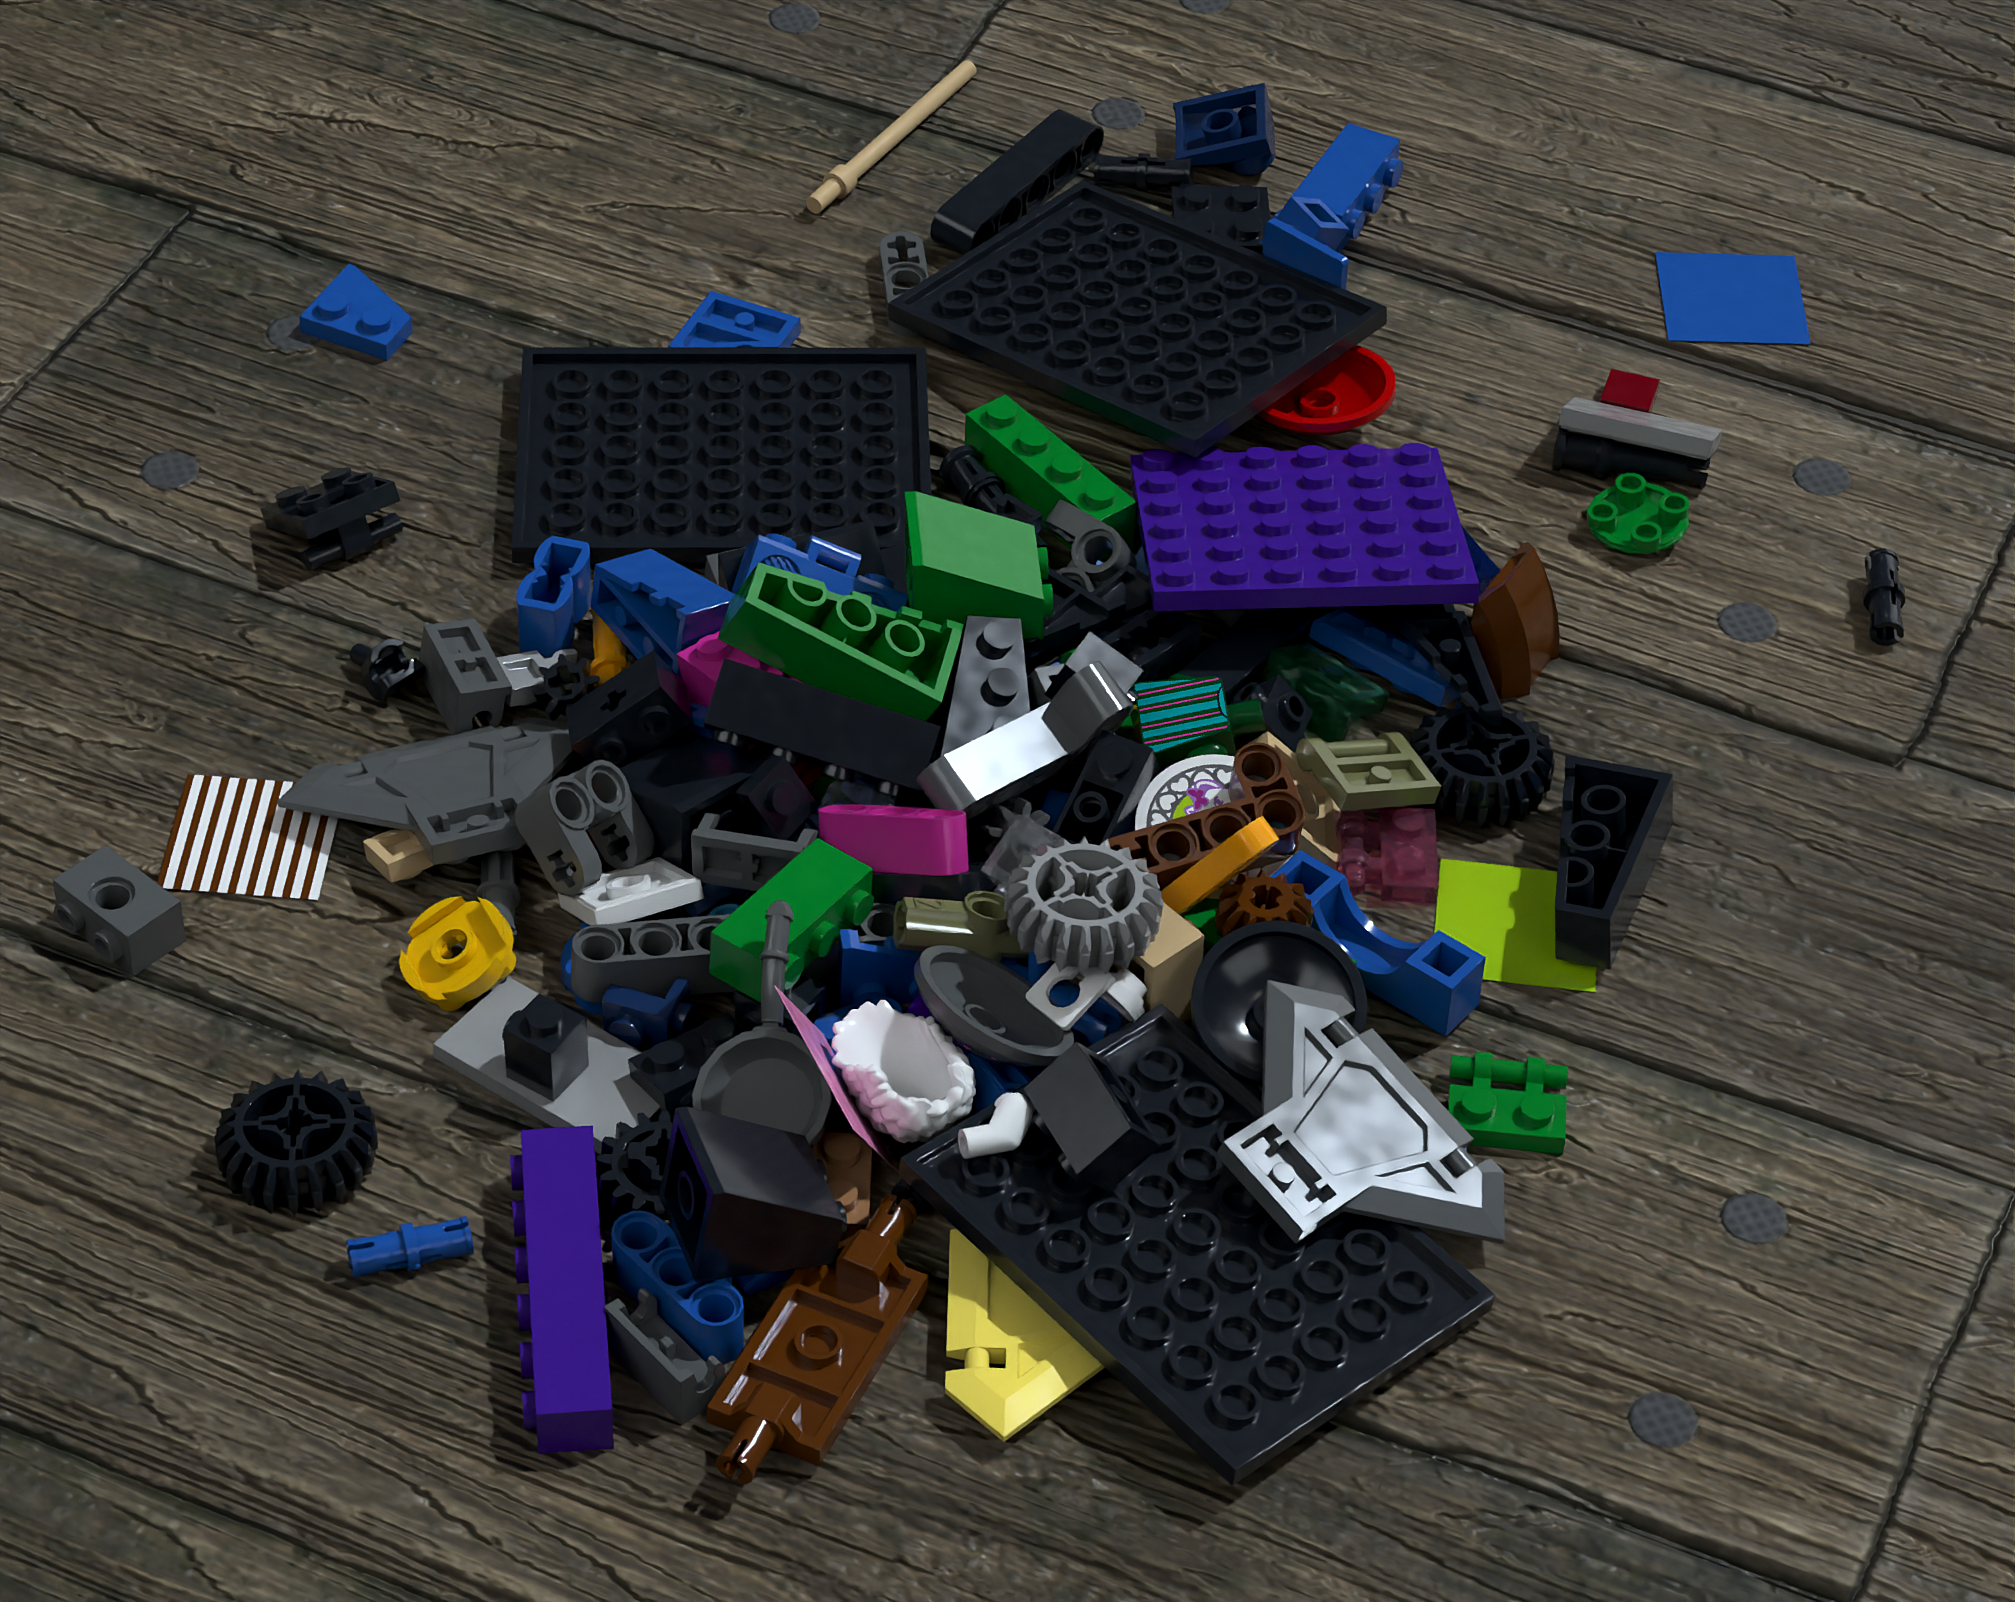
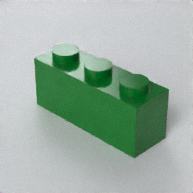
(825, 894)

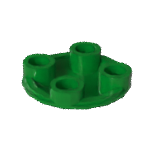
(1638, 516)

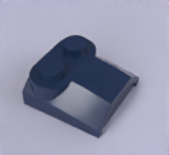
(1227, 130)

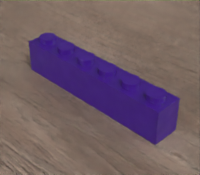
(565, 1291)

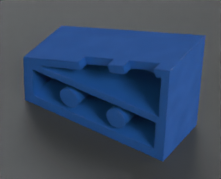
(657, 604)

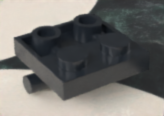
(336, 508)

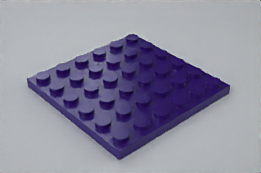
(1300, 528)

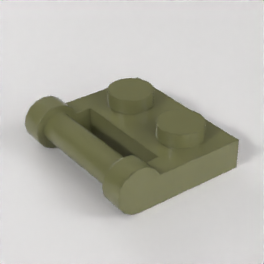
(1369, 772)

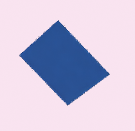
(1732, 298)

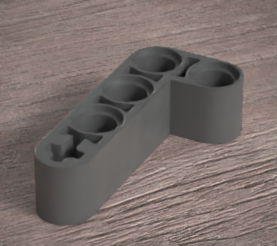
(1029, 746)

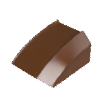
(1517, 624)

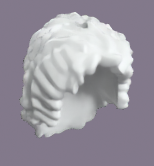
(903, 1072)

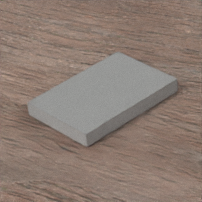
(1640, 428)

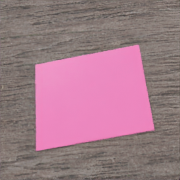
(823, 1056)

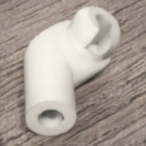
(1004, 1130)

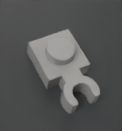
(524, 674)

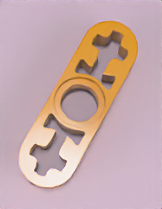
(1219, 866)

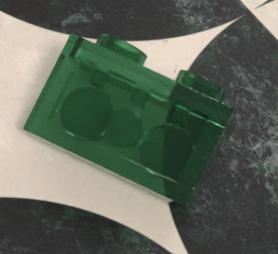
(1327, 687)

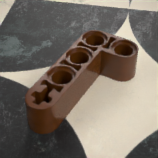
(1194, 834)

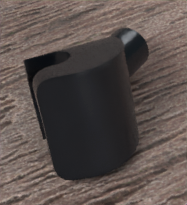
(385, 667)

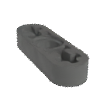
(894, 271)

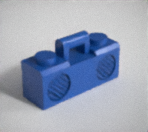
(782, 553)

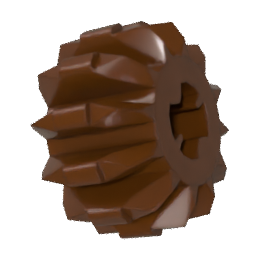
(1261, 900)

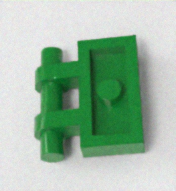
(1509, 1117)

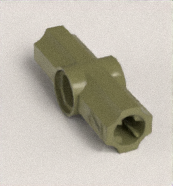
(974, 925)

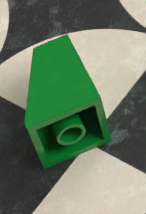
(973, 565)

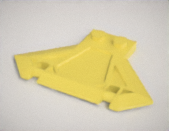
(1002, 1325)

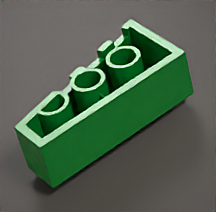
(842, 641)

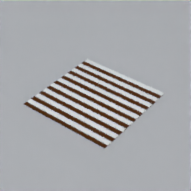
(240, 842)

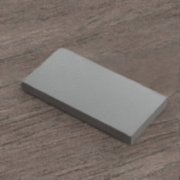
(597, 1097)

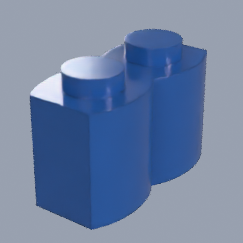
(554, 596)

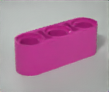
(898, 837)

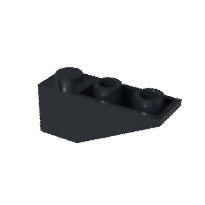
(1108, 790)

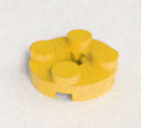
(475, 970)

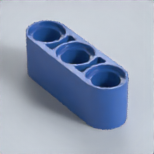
(701, 1313)

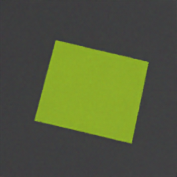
(1510, 921)

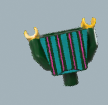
(1191, 718)

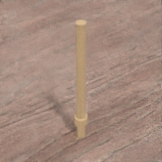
(843, 178)

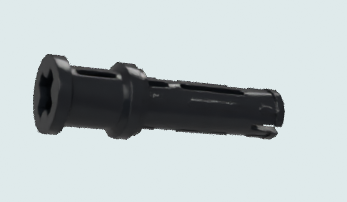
(1605, 455)
(977, 484)

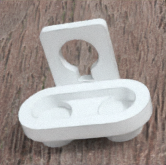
(1119, 990)

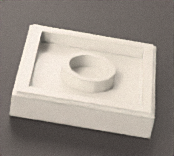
(634, 893)

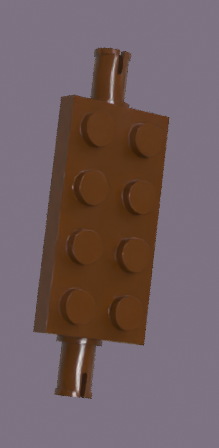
(819, 1348)

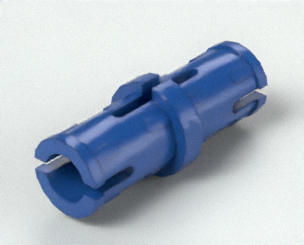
(409, 1247)

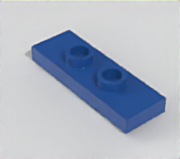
(1382, 652)

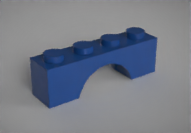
(1427, 980)

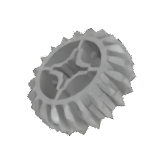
(1081, 918)

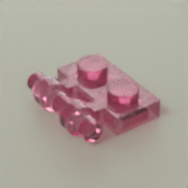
(1406, 853)

